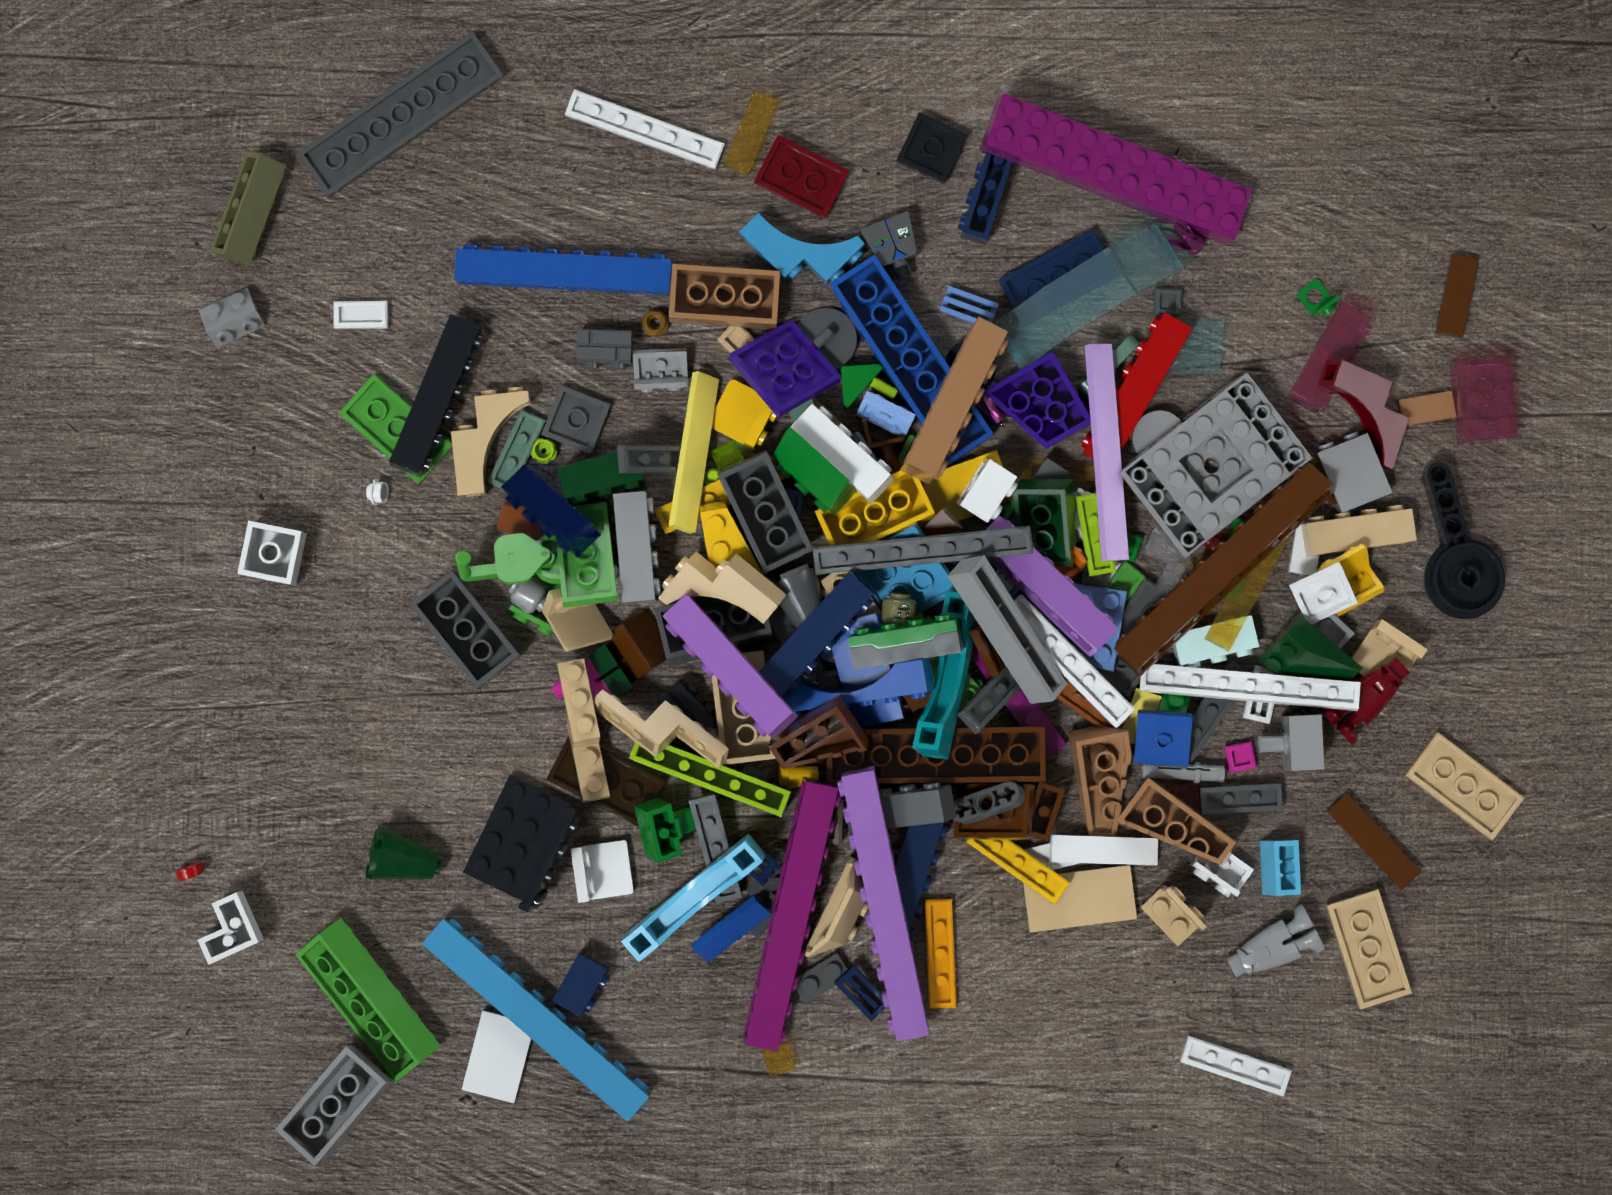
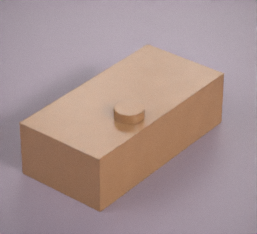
(724, 296)

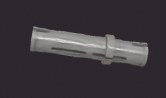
(1193, 772)

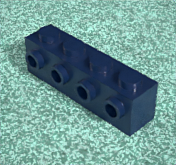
(984, 198)

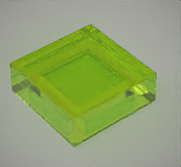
(727, 455)

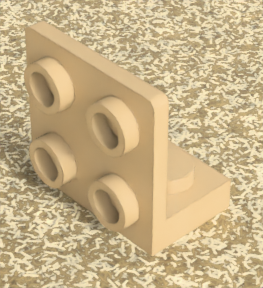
(575, 625)
(1383, 645)
(1172, 915)

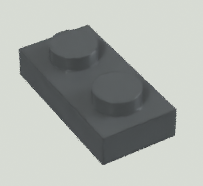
(820, 978)

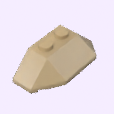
(840, 913)

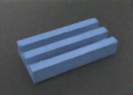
(947, 299)

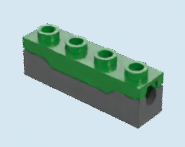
(906, 642)

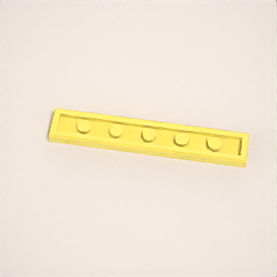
(693, 452)

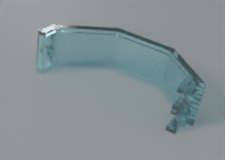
(1088, 293)

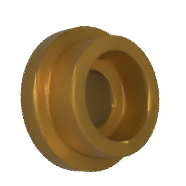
(648, 317)

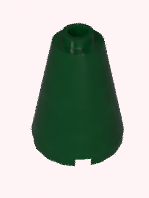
(400, 858)

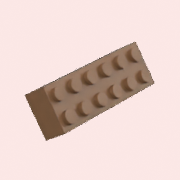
(952, 404)

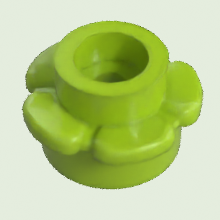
(544, 458)

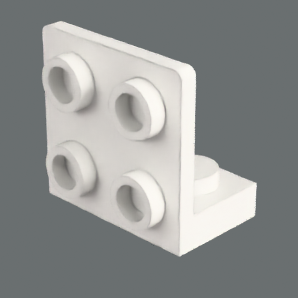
(602, 870)

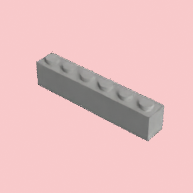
(1007, 629)

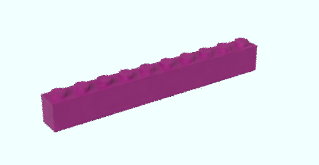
(790, 914)

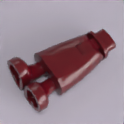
(1375, 693)

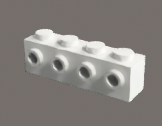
(836, 446)

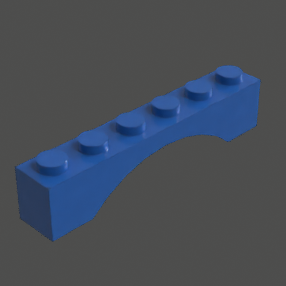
(903, 679)

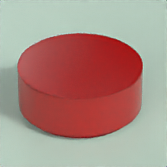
(189, 871)

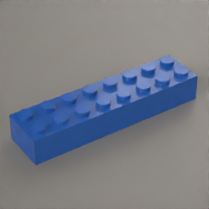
(901, 345)

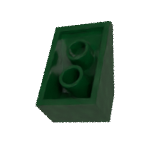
(1050, 512)
(1308, 653)

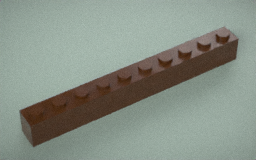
(1223, 569)

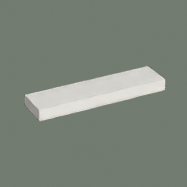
(1103, 850)
(1235, 1065)

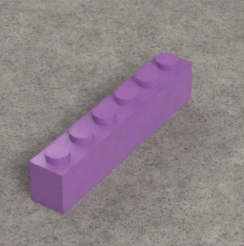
(1055, 596)
(730, 666)

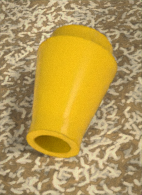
(793, 776)

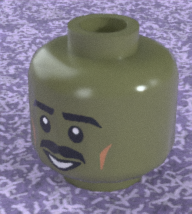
(898, 608)

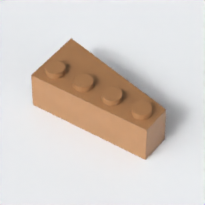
(1174, 822)

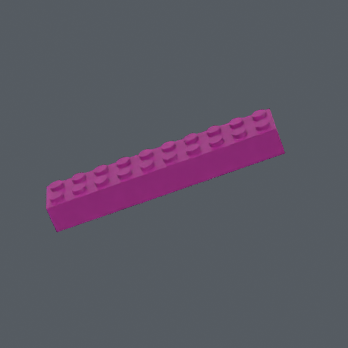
(1115, 169)

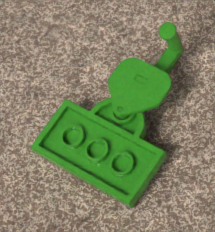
(582, 579)

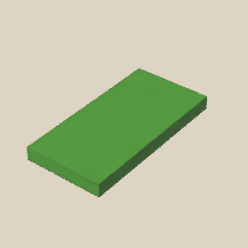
(380, 418)

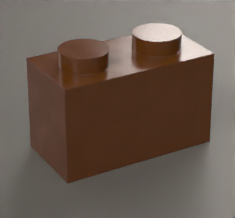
(1045, 809)

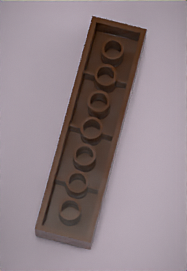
(988, 756)

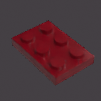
(801, 177)

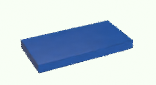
(860, 678)

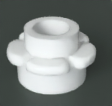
(377, 492)

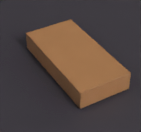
(1428, 408)

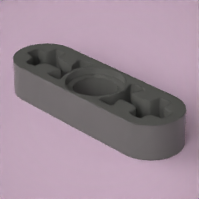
(998, 805)

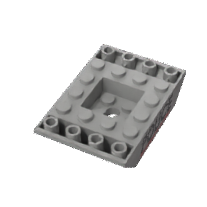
(1252, 455)

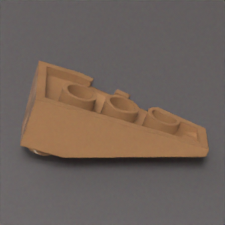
(1100, 770)

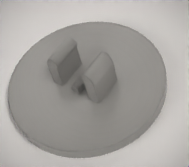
(1151, 427)

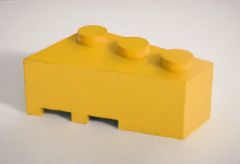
(725, 536)

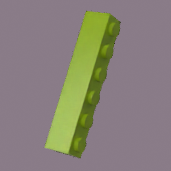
(720, 780)

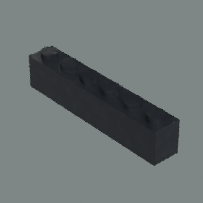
(436, 395)

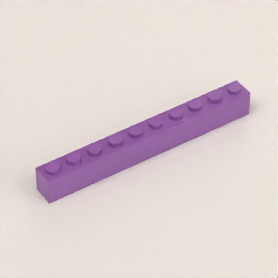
(885, 903)

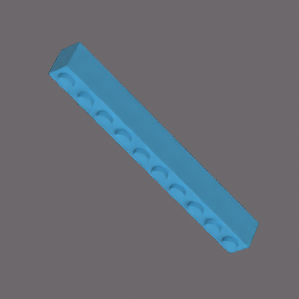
(536, 1019)

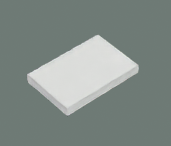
(496, 1058)

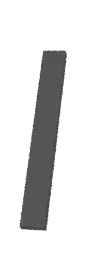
(922, 550)

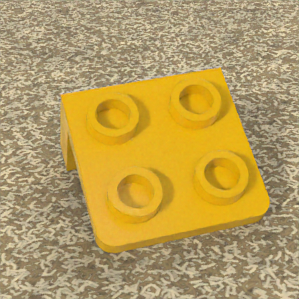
(742, 415)
(1358, 573)

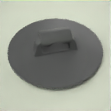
(831, 334)

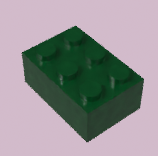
(596, 478)

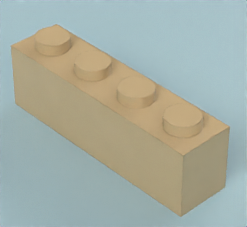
(1370, 529)

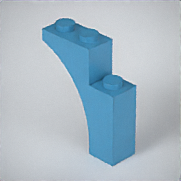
(788, 254)

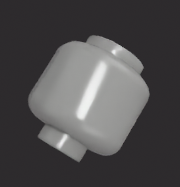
(529, 595)

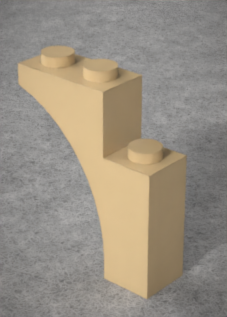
(473, 445)
(730, 581)

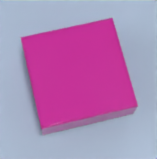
(1240, 757)

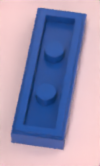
(730, 929)

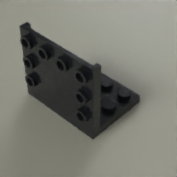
(523, 842)

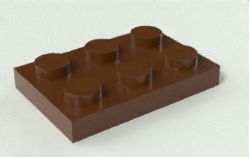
(1009, 825)

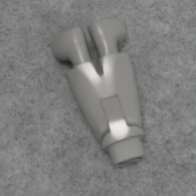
(1275, 945)

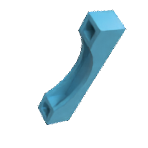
(684, 903)

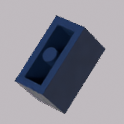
(581, 983)

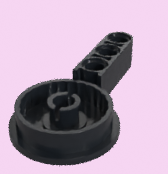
(1458, 554)

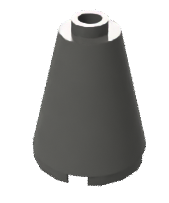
(802, 593)

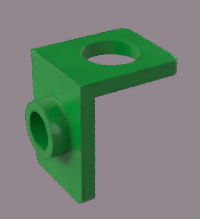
(1326, 305)

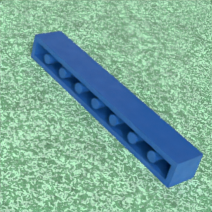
(563, 271)

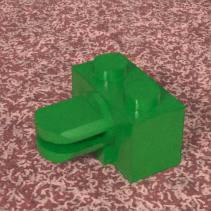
(663, 828)

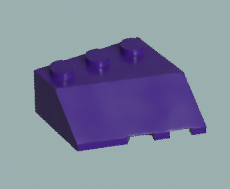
(1042, 401)

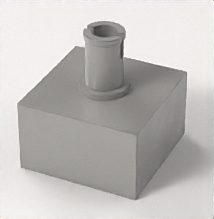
(1299, 742)

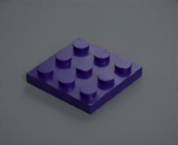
(784, 368)

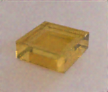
(780, 1060)

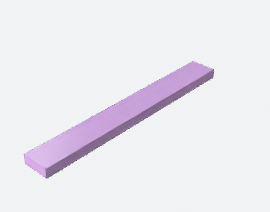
(1106, 452)

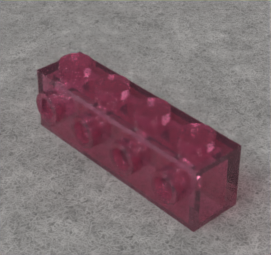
(1335, 343)

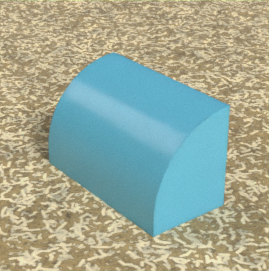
(1280, 867)

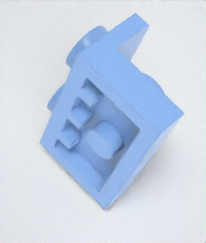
(885, 414)

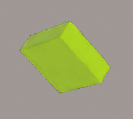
(883, 389)

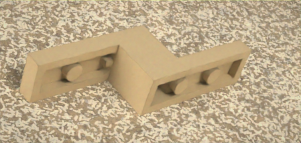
(661, 728)
(583, 730)

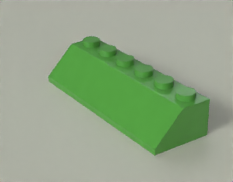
(367, 1000)

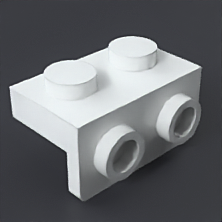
(1229, 876)

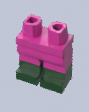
(597, 666)

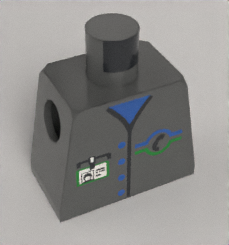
(892, 243)

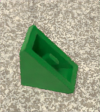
(856, 380)

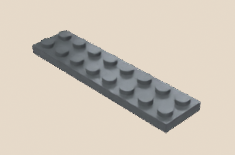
(400, 114)

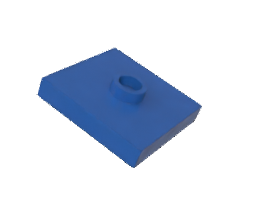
(1163, 738)

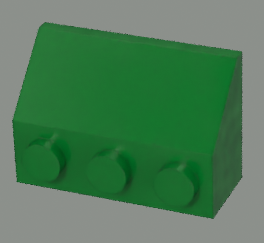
(812, 473)

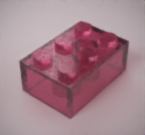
(1483, 400)

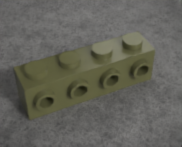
(248, 208)

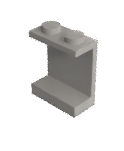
(1353, 471)

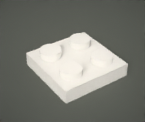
(1323, 593)

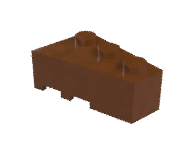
(819, 735)

